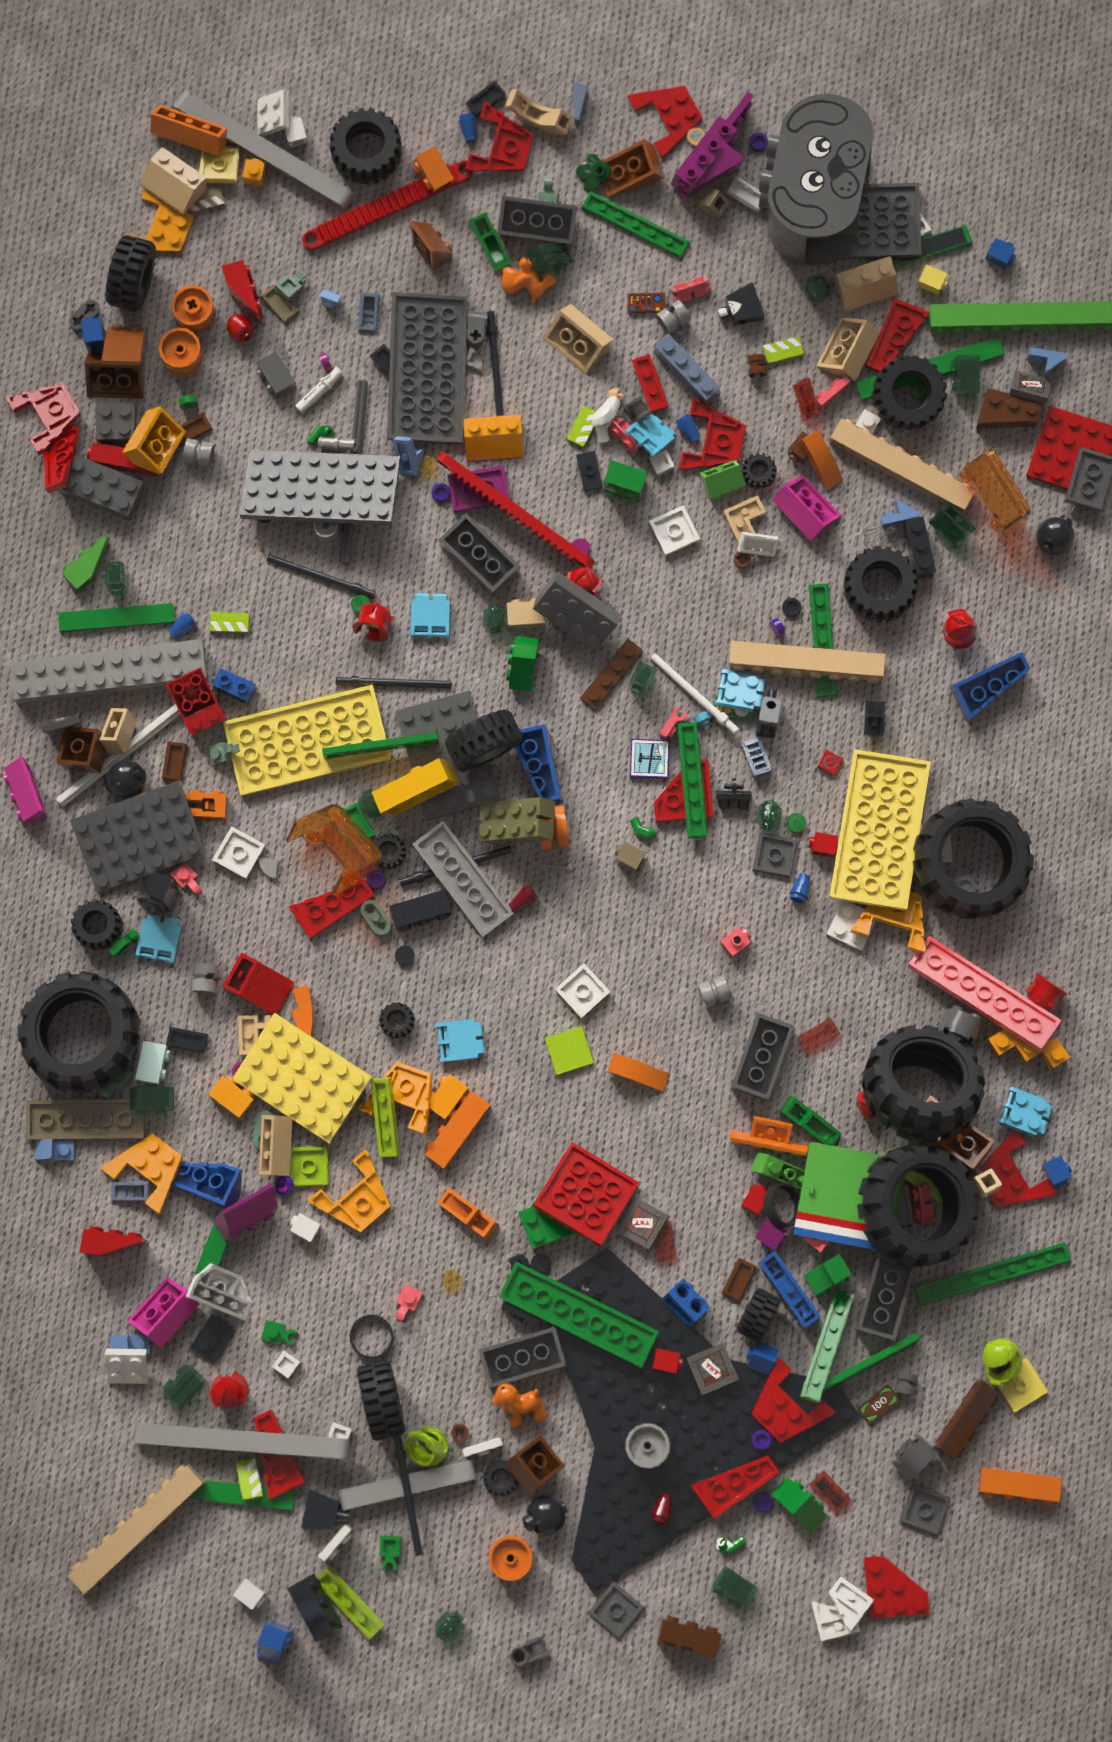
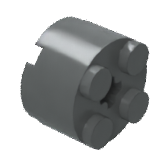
(961, 1024)
(914, 1457)

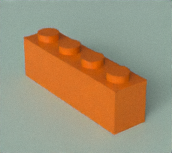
(188, 130)
(457, 1130)
(1020, 1485)

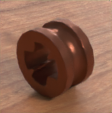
(737, 563)
(466, 1432)

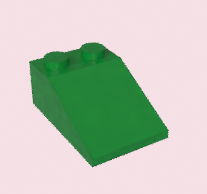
(542, 1229)

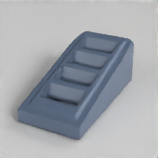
(580, 95)
(372, 296)
(762, 771)
(148, 1190)

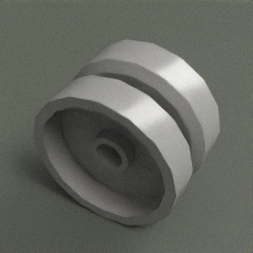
(642, 1456)

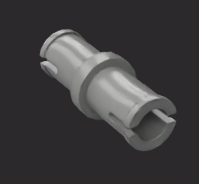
(338, 444)

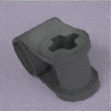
(475, 327)
(637, 409)
(530, 1651)

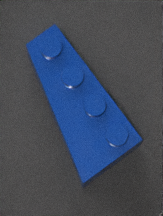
(982, 688)
(539, 762)
(274, 1641)

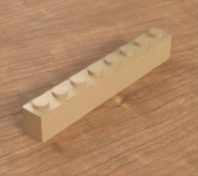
(901, 465)
(807, 661)
(136, 1529)

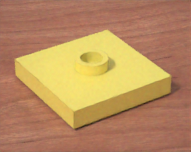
(221, 167)
(1024, 1388)

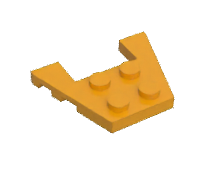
(168, 227)
(907, 920)
(410, 1089)
(152, 1160)
(362, 1203)

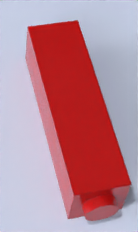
(113, 458)

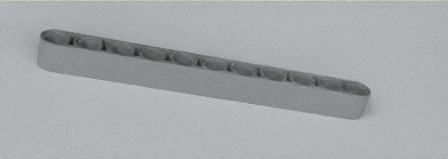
(269, 153)
(242, 1441)

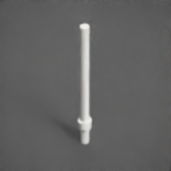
(721, 718)

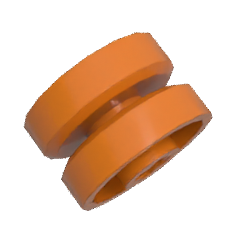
(193, 308)
(180, 362)
(560, 830)
(522, 1558)

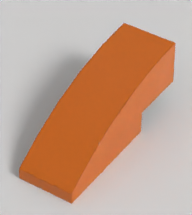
(821, 459)
(304, 1014)
(637, 1072)
(468, 1214)

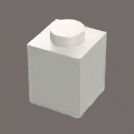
(295, 132)
(304, 1227)
(250, 1594)

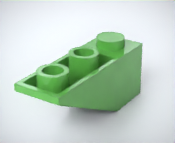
(84, 569)
(778, 1170)

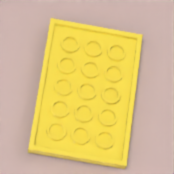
(302, 1078)

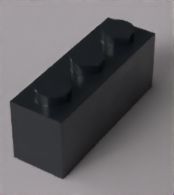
(919, 547)
(420, 910)
(315, 1607)

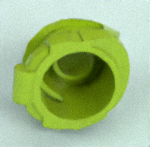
(1000, 1353)
(434, 1441)

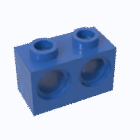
(93, 334)
(234, 686)
(682, 1306)

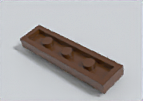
(611, 674)

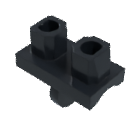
(874, 718)
(725, 795)

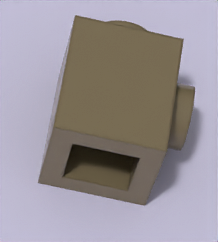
(712, 202)
(629, 856)

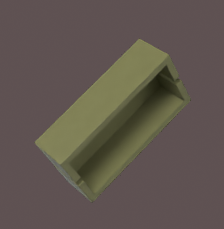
(516, 821)

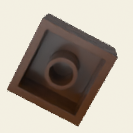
(81, 750)
(534, 1465)

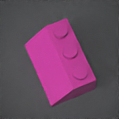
(806, 507)
(24, 791)
(163, 1312)

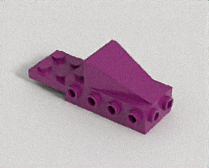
(713, 155)

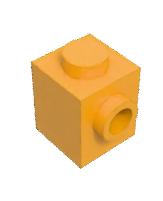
(254, 172)

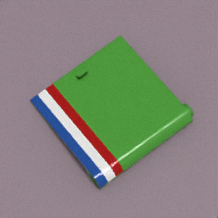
(832, 1209)

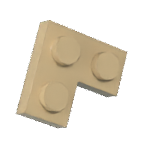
(741, 515)

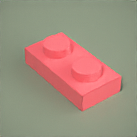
(837, 387)

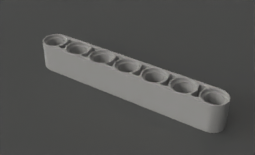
(419, 1482)

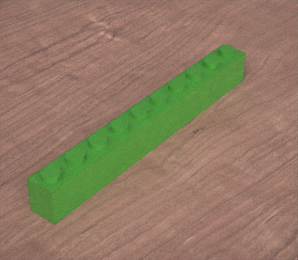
(1020, 316)

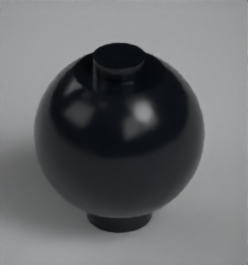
(1055, 535)
(125, 779)
(545, 1515)

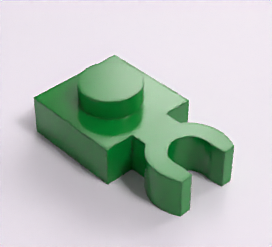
(120, 945)
(275, 1332)
(389, 1548)

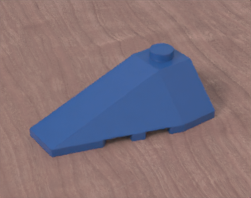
(211, 1182)

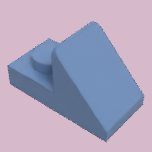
(1051, 358)
(409, 455)
(903, 513)
(54, 1149)
(130, 1342)

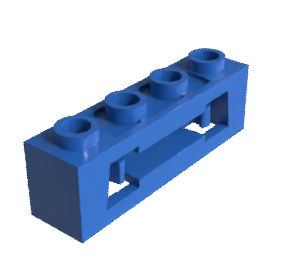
(789, 1290)

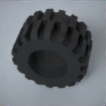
(83, 914)
(758, 1315)

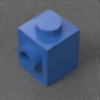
(1001, 253)
(1057, 1171)
(762, 1357)

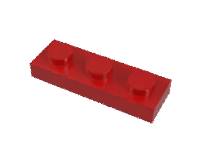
(650, 383)

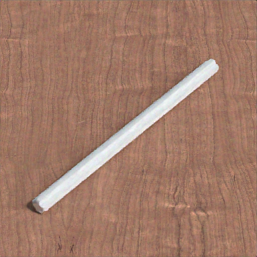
(134, 744)

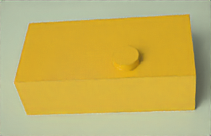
(416, 787)

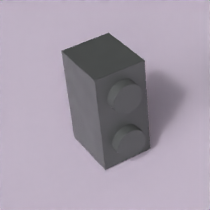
(276, 375)

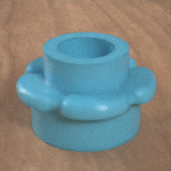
(702, 719)

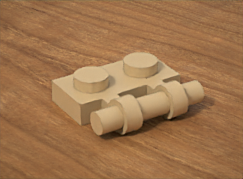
(249, 1031)

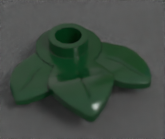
(590, 172)

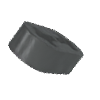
(81, 311)

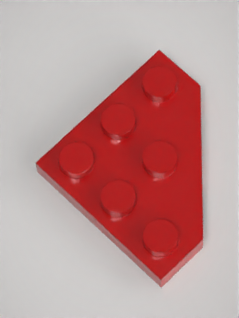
(670, 803)
(892, 1590)

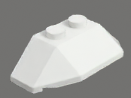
(221, 1291)

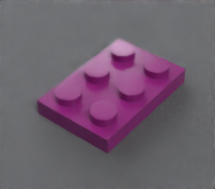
(467, 500)

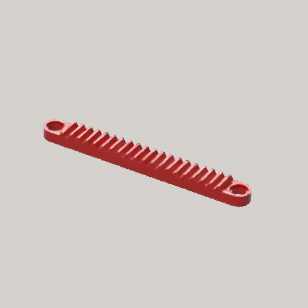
(379, 209)
(514, 510)

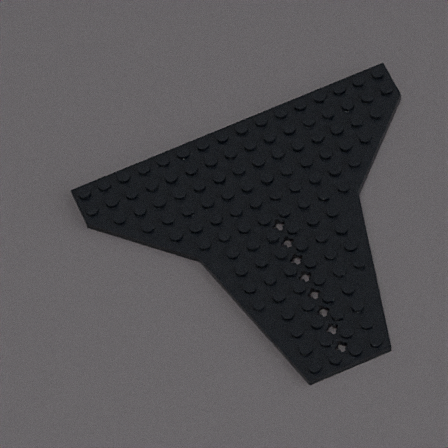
(704, 1431)

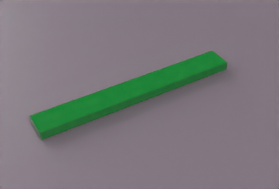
(987, 350)
(992, 1273)

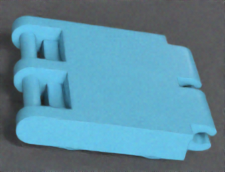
(651, 434)
(430, 615)
(741, 691)
(159, 938)
(460, 1040)
(1026, 1113)

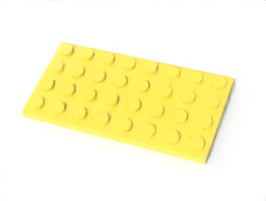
(288, 741)
(880, 830)

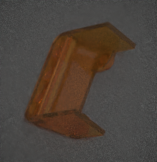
(998, 492)
(344, 840)

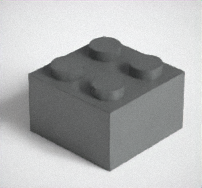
(115, 422)

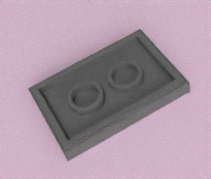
(1090, 480)

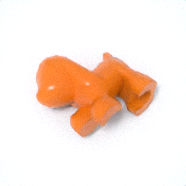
(515, 280)
(511, 1402)

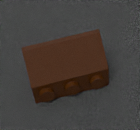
(113, 380)

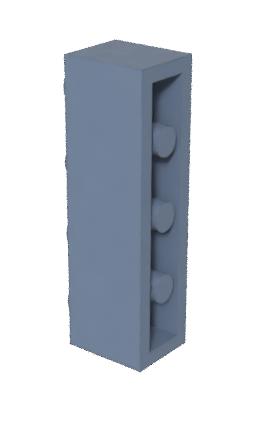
(687, 369)

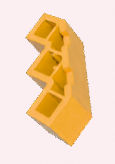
(1052, 1052)

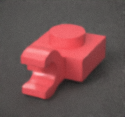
(669, 728)
(185, 877)
(408, 1300)

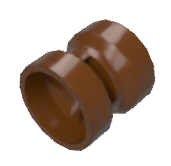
(757, 365)

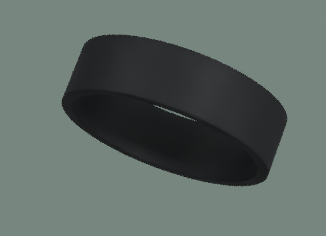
(769, 1205)
(351, 1332)

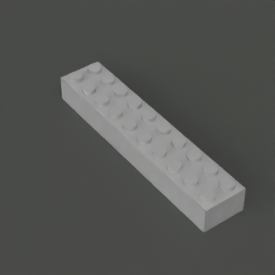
(105, 671)

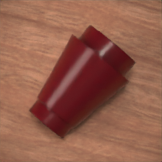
(523, 899)
(662, 1510)

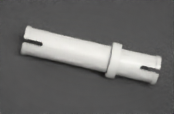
(319, 390)

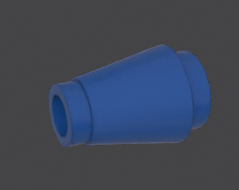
(468, 126)
(688, 428)
(182, 625)
(800, 889)

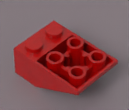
(242, 288)
(196, 702)
(258, 984)
(103, 1244)

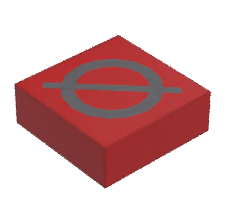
(830, 762)

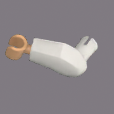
(606, 414)

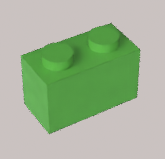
(723, 479)

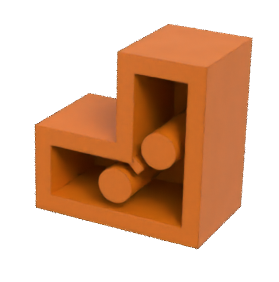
(433, 169)

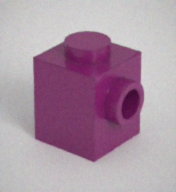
(771, 1235)

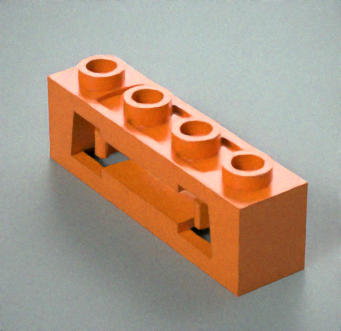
(219, 806)

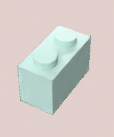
(152, 1063)

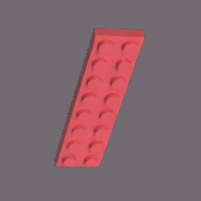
(985, 994)

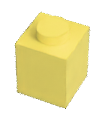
(933, 280)

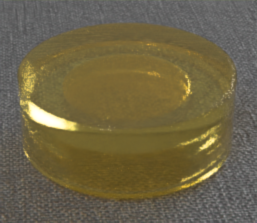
(427, 465)
(451, 1279)

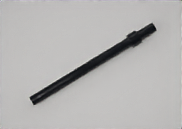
(492, 331)
(355, 588)
(355, 681)
(419, 876)
(401, 1455)

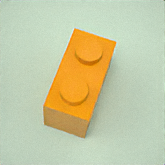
(231, 1096)
(447, 1096)

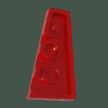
(896, 331)
(59, 458)
(324, 910)
(280, 1471)
(730, 1487)

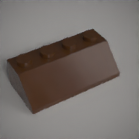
(966, 1418)

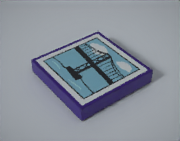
(649, 758)

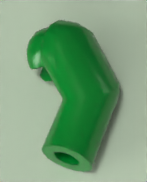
(320, 431)
(640, 831)
(730, 1546)

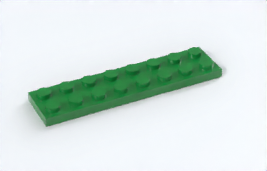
(578, 1314)

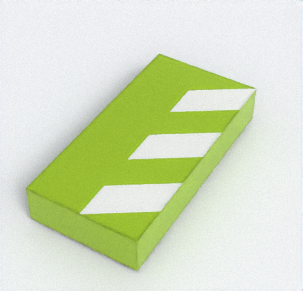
(783, 350)
(581, 428)
(229, 622)
(249, 1479)

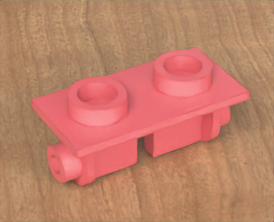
(699, 287)
(617, 430)
(922, 1212)

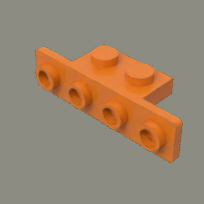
(771, 1135)

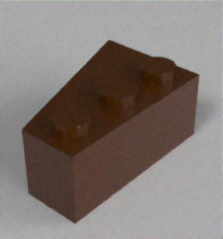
(1007, 410)
(689, 1636)

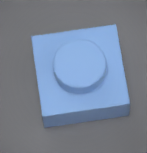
(330, 299)

